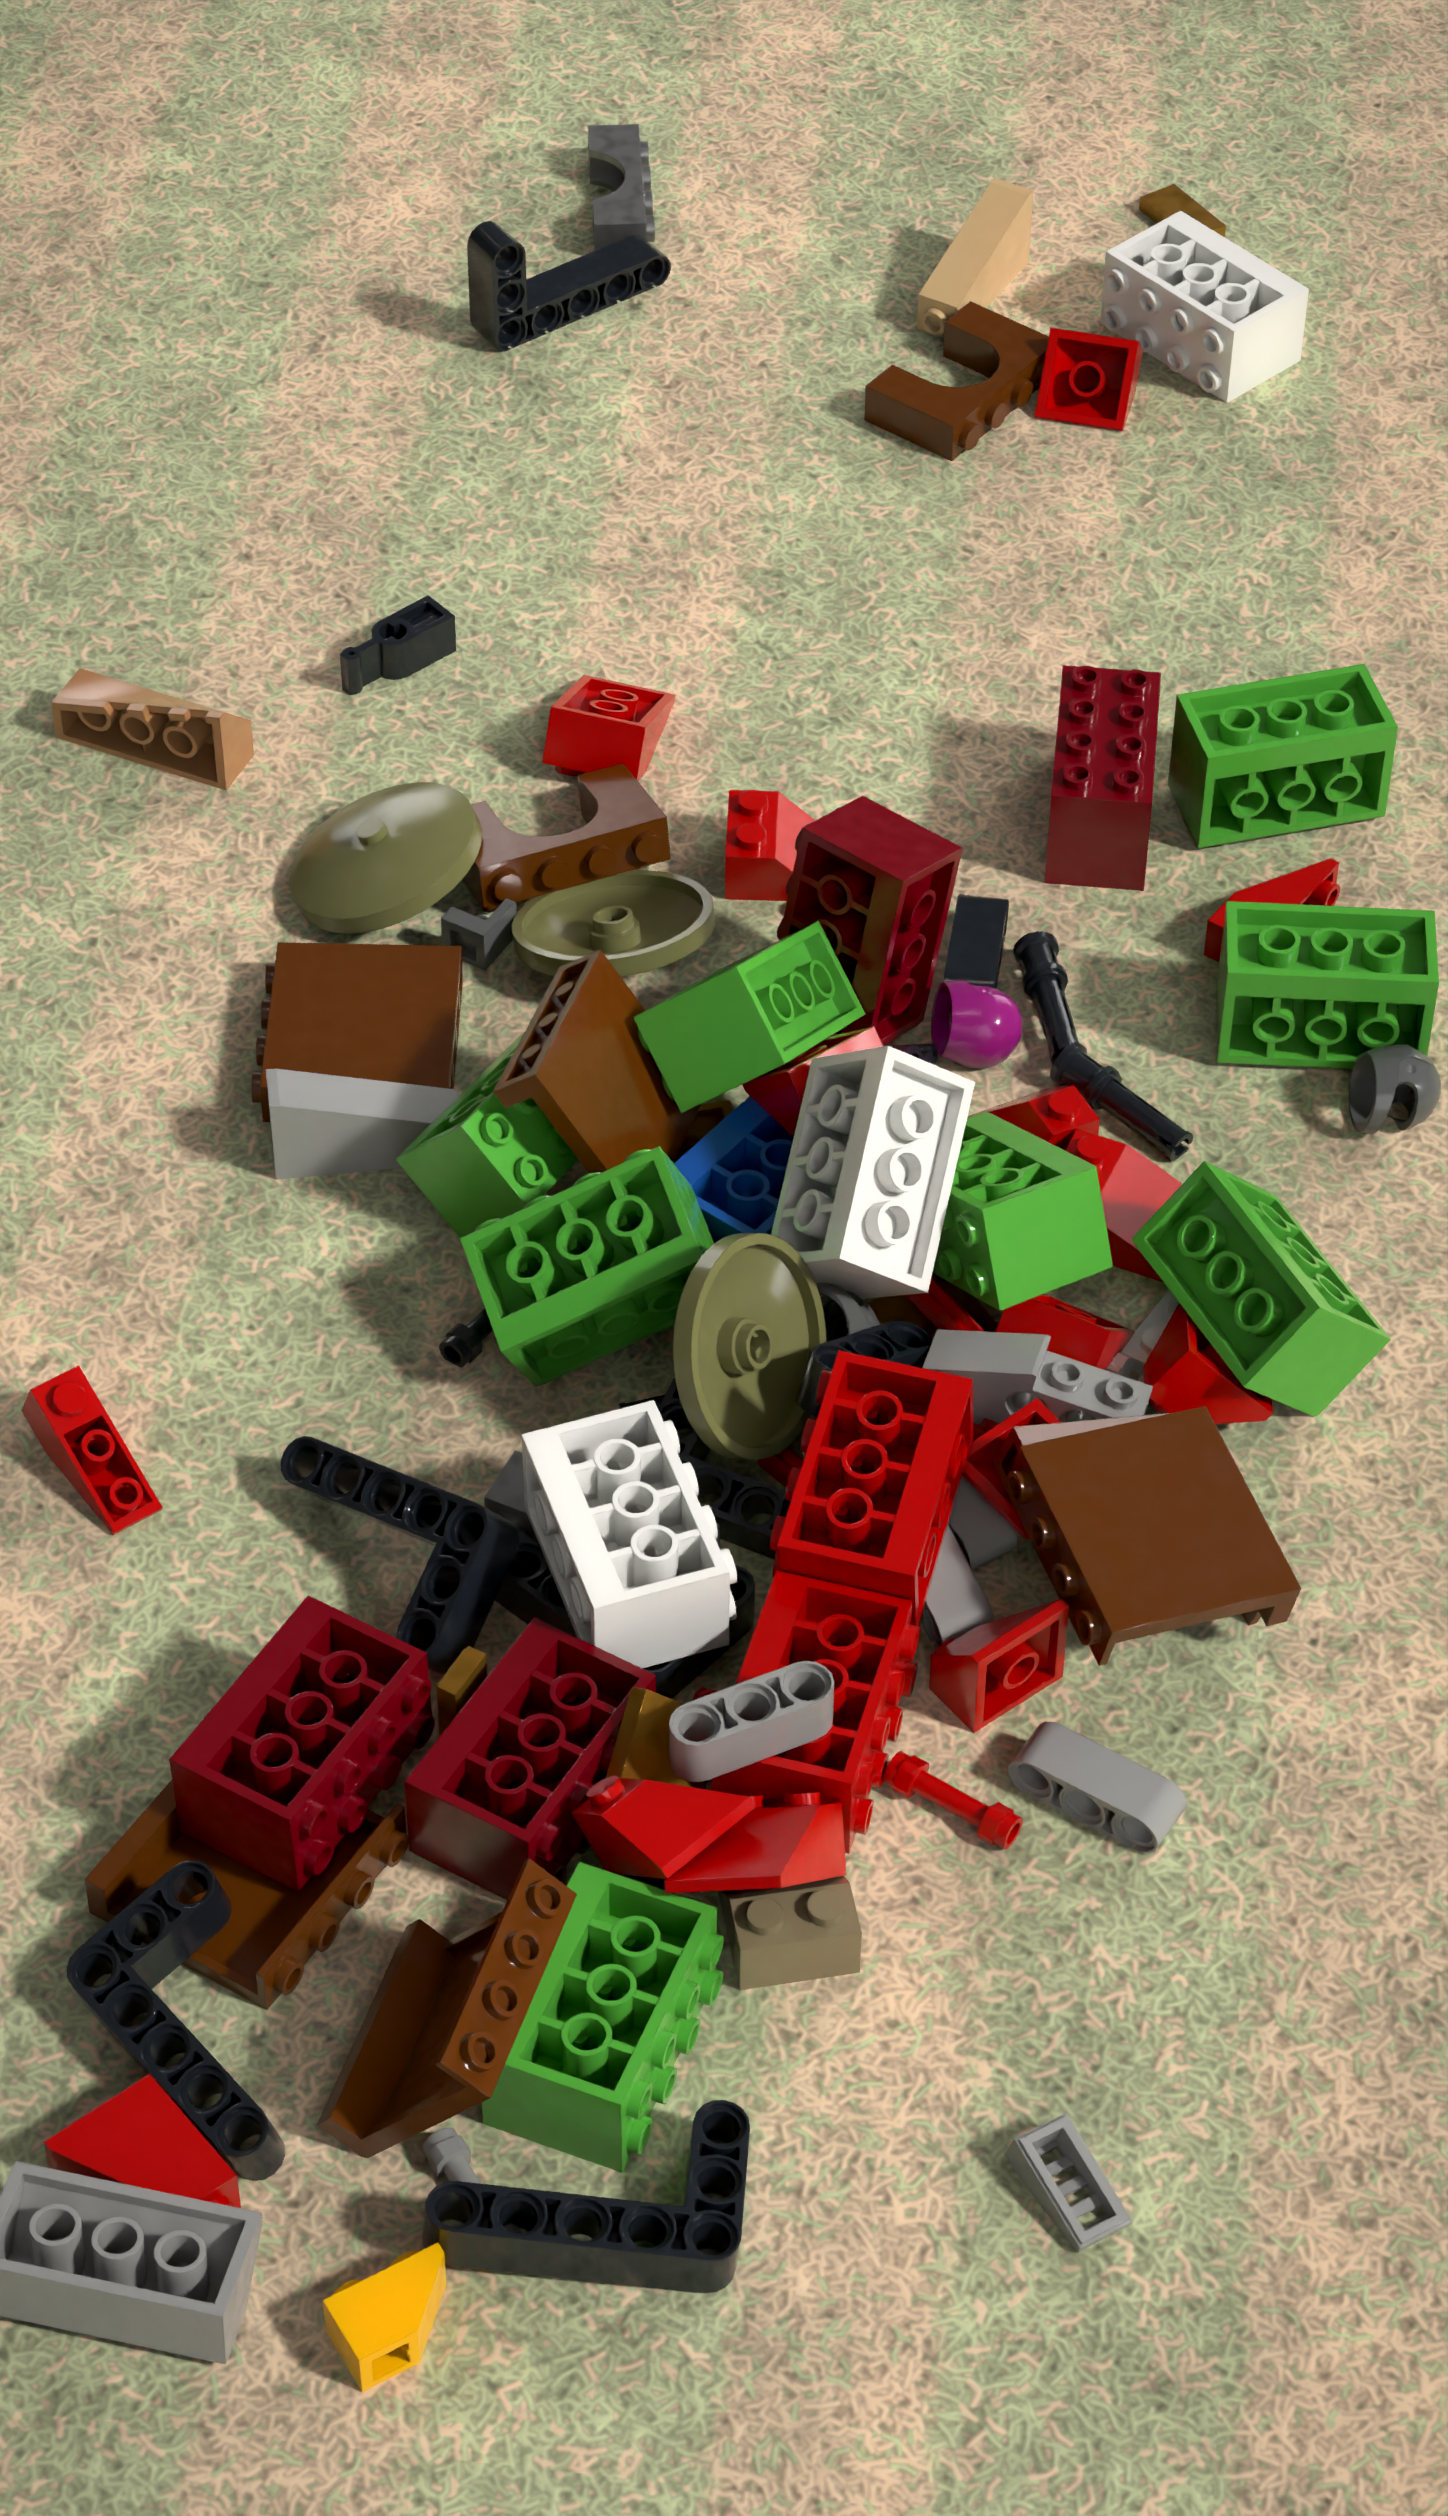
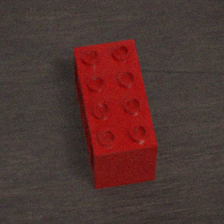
(876, 1478)
(868, 1650)

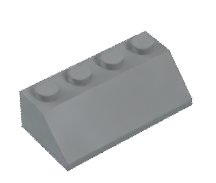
(125, 2261)

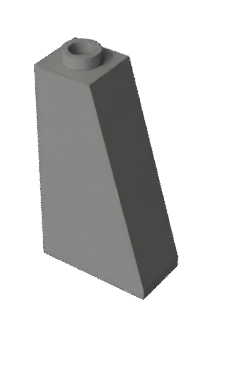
(345, 1122)

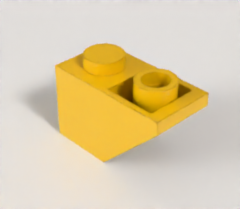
(388, 2317)

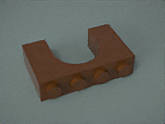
(956, 417)
(620, 835)

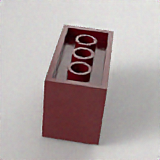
(1103, 778)
(882, 902)
(303, 1743)
(521, 1760)

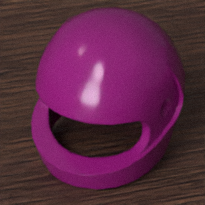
(982, 1025)

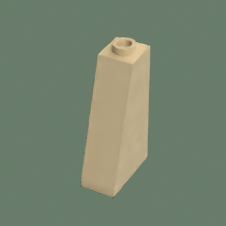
(981, 257)

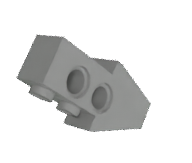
(1017, 1369)

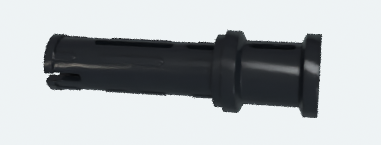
(1045, 983)
(1104, 1089)

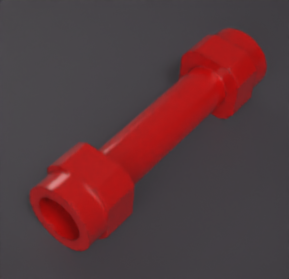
(911, 1776)

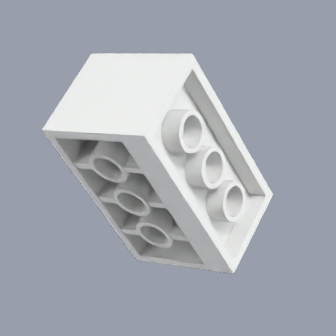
(1204, 306)
(873, 1170)
(628, 1536)

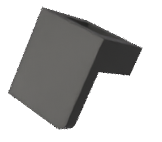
(478, 935)

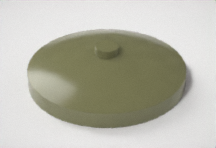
(385, 857)
(633, 917)
(746, 1343)

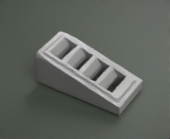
(1025, 2159)

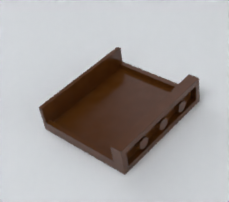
(361, 1013)
(592, 1071)
(1150, 1529)
(270, 1925)
(445, 2019)

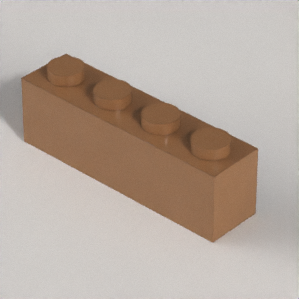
(153, 729)

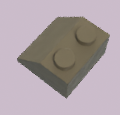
(792, 1932)

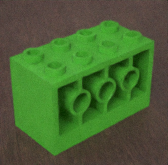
(1281, 755)
(1323, 983)
(748, 1017)
(486, 1157)
(1019, 1216)
(589, 1265)
(1260, 1290)
(609, 2019)

